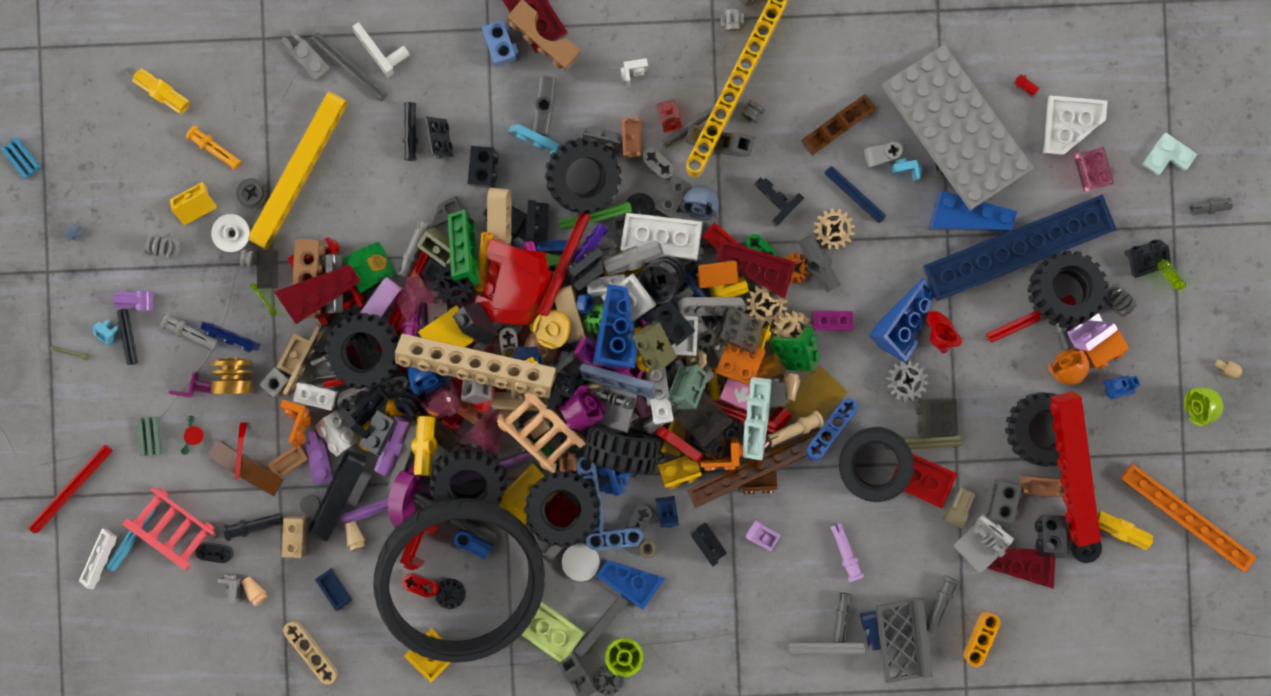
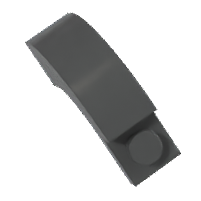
(729, 143)

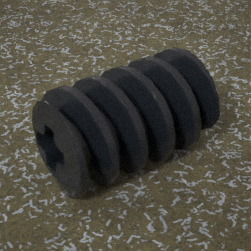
(408, 402)

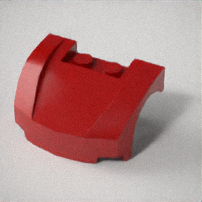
(514, 284)

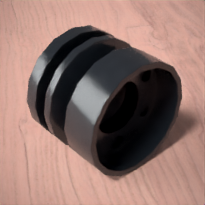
(657, 286)

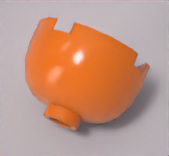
(1070, 367)

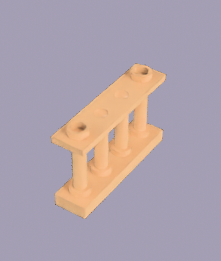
(574, 437)

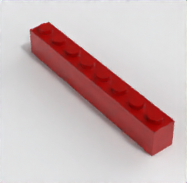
(1075, 468)

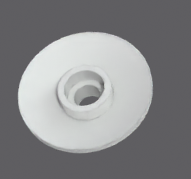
(221, 233)

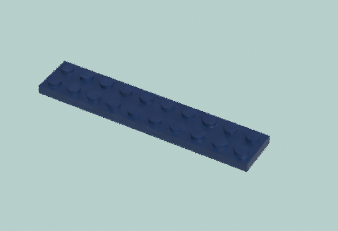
(1019, 247)

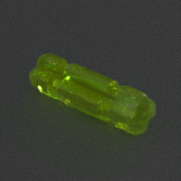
(1172, 275)

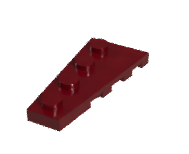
(313, 294)

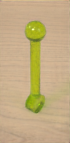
(272, 312)

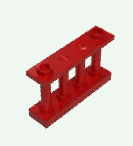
(359, 298)

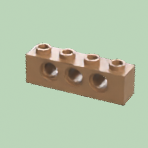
(301, 269)

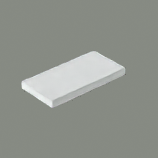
(677, 236)

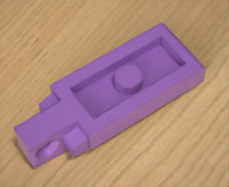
(319, 459)

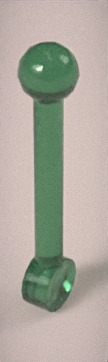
(186, 450)

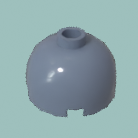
(700, 202)

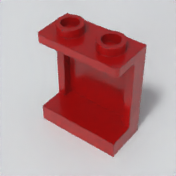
(408, 558)

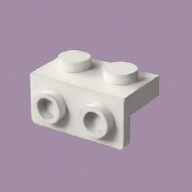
(336, 433)

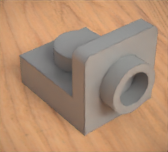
(234, 589)

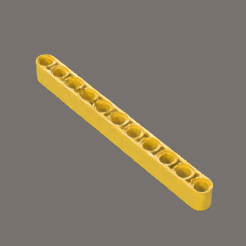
(730, 89)

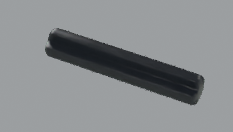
(127, 337)

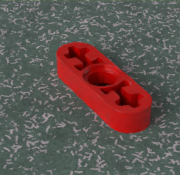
(679, 444)

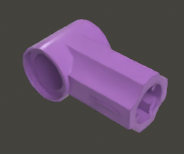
(138, 300)

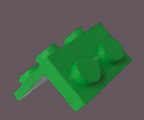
(797, 353)

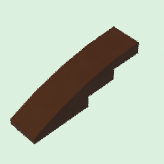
(838, 124)
(250, 469)

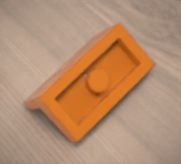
(717, 274)

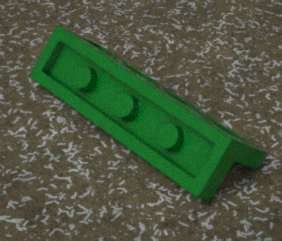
(463, 246)

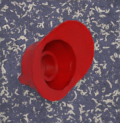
(942, 332)

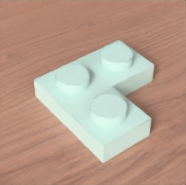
(1168, 150)

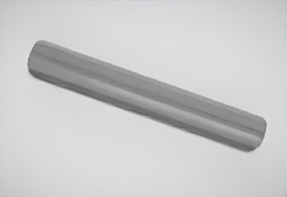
(827, 648)

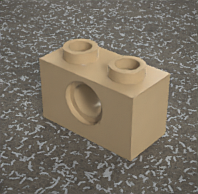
(294, 536)

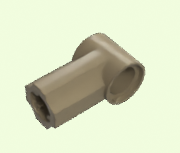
(956, 513)

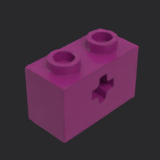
(832, 320)

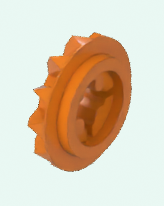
(799, 258)

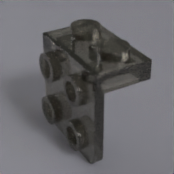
(936, 417)

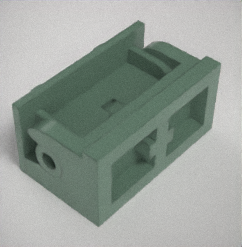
(687, 387)

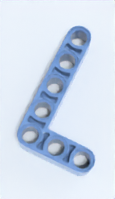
(605, 535)

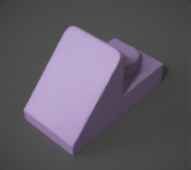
(762, 535)

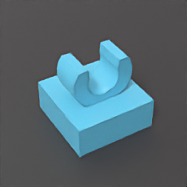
(103, 333)

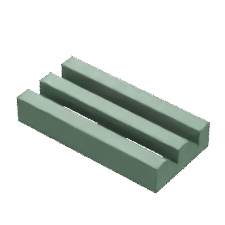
(142, 440)

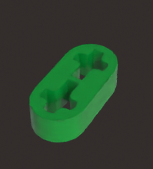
(762, 243)

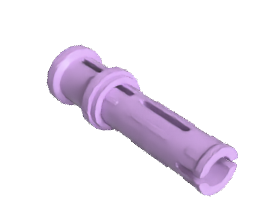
(849, 560)

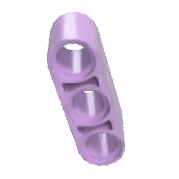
(383, 298)

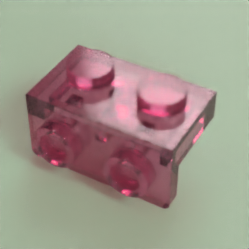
(1093, 169)

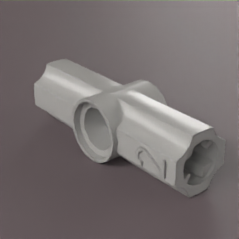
(633, 257)

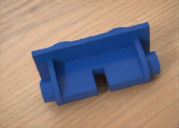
(552, 246)

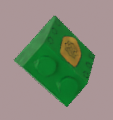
(371, 266)

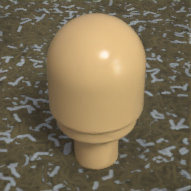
(1229, 368)

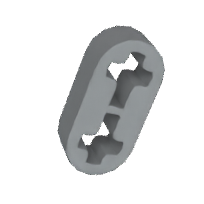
(661, 160)

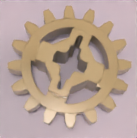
(826, 223)
(767, 313)
(789, 326)

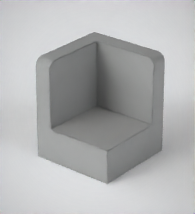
(322, 366)

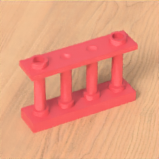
(167, 547)

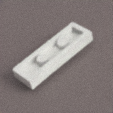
(98, 559)

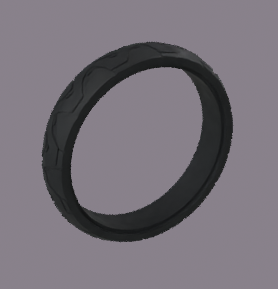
(477, 647)

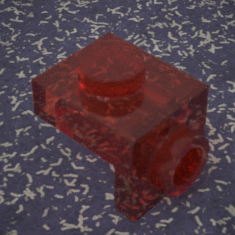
(669, 115)

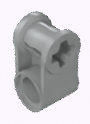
(879, 154)

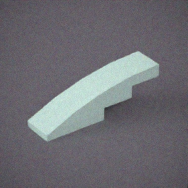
(757, 418)

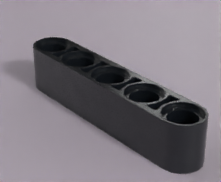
(337, 495)

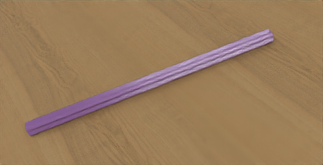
(456, 479)

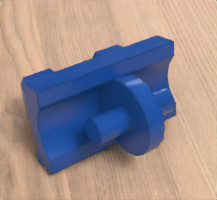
(1121, 386)
(617, 479)

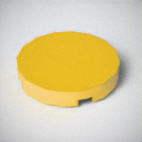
(552, 330)

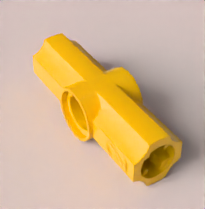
(161, 91)
(424, 446)
(1124, 530)

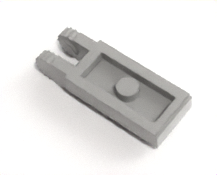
(307, 56)

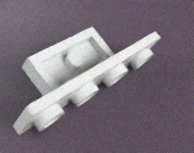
(660, 405)

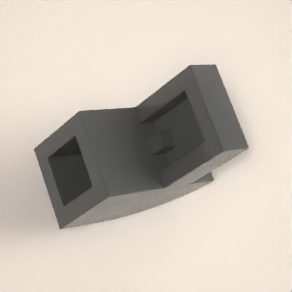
(577, 675)

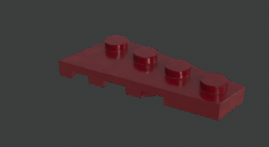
(763, 268)
(1026, 565)

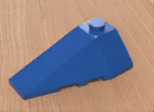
(900, 326)
(614, 340)

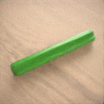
(606, 213)

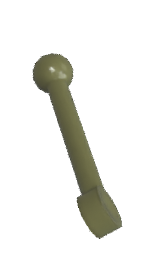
(85, 356)

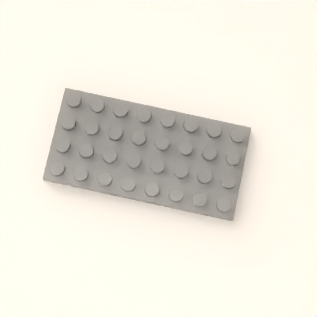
(957, 127)

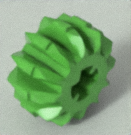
(593, 319)

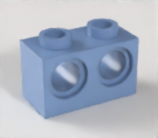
(496, 44)

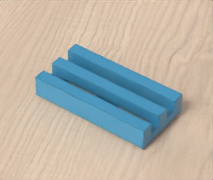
(10, 145)

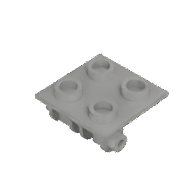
(980, 546)

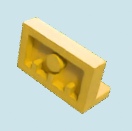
(679, 471)

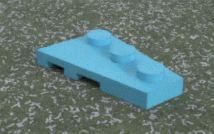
(538, 140)

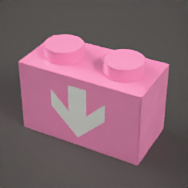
(735, 394)

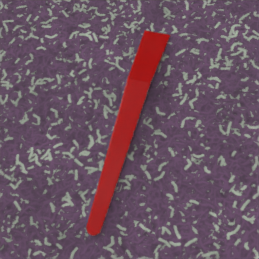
(242, 430)

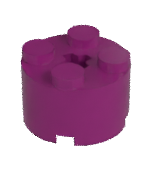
(581, 409)

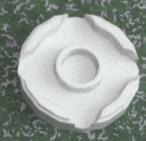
(580, 562)

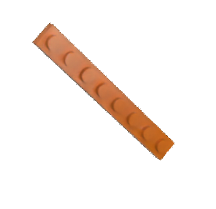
(1188, 518)

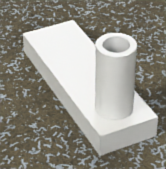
(385, 64)

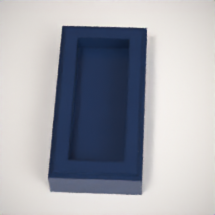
(333, 589)

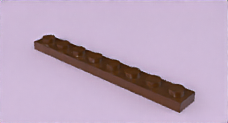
(754, 469)

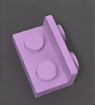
(1091, 333)

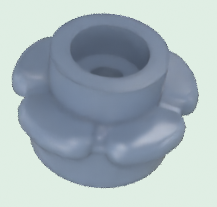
(73, 232)

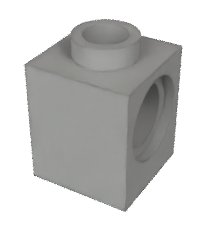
(282, 378)

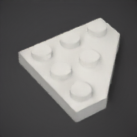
(1070, 121)

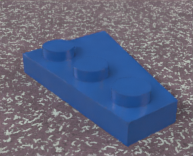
(630, 582)

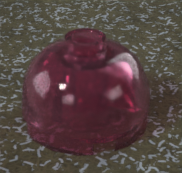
(443, 401)

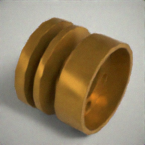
(231, 376)

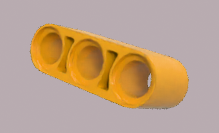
(981, 648)

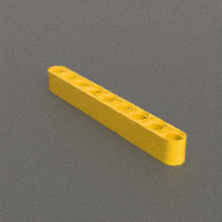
(298, 170)

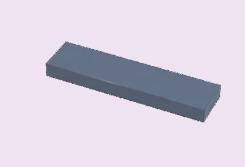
(618, 381)

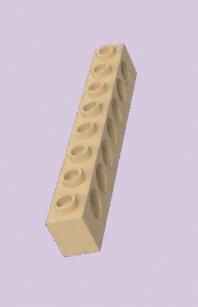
(469, 358)

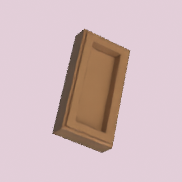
(288, 461)

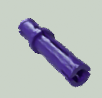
(590, 242)

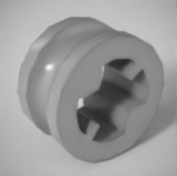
(247, 258)

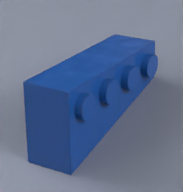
(953, 214)

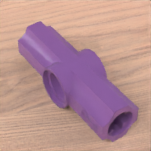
(393, 447)

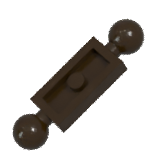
(444, 436)

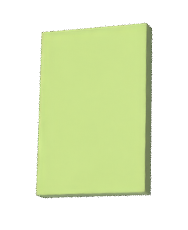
(553, 633)

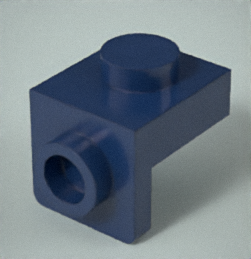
(667, 512)

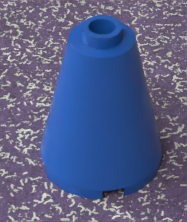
(424, 380)

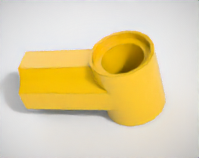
(730, 290)

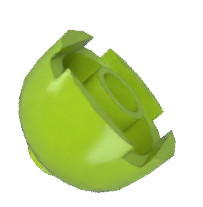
(1204, 405)
(624, 657)

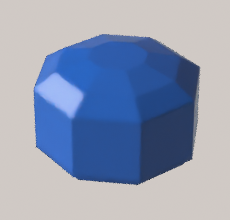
(585, 303)

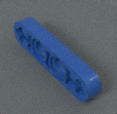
(833, 430)

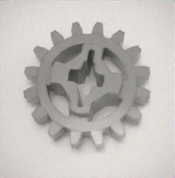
(909, 389)

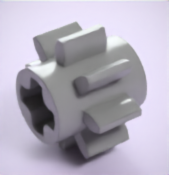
(732, 20)

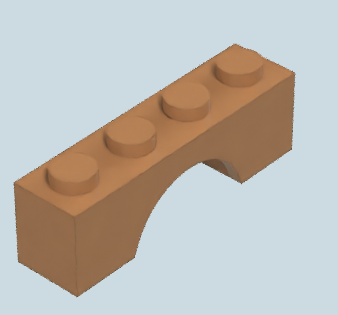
(562, 52)

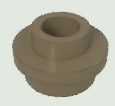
(647, 554)

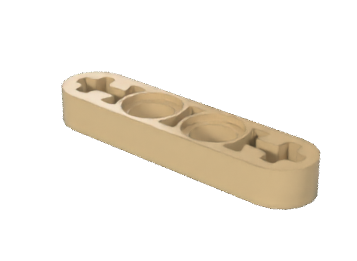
(307, 655)

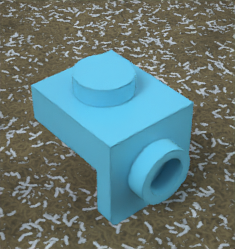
(903, 165)

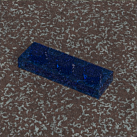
(230, 337)

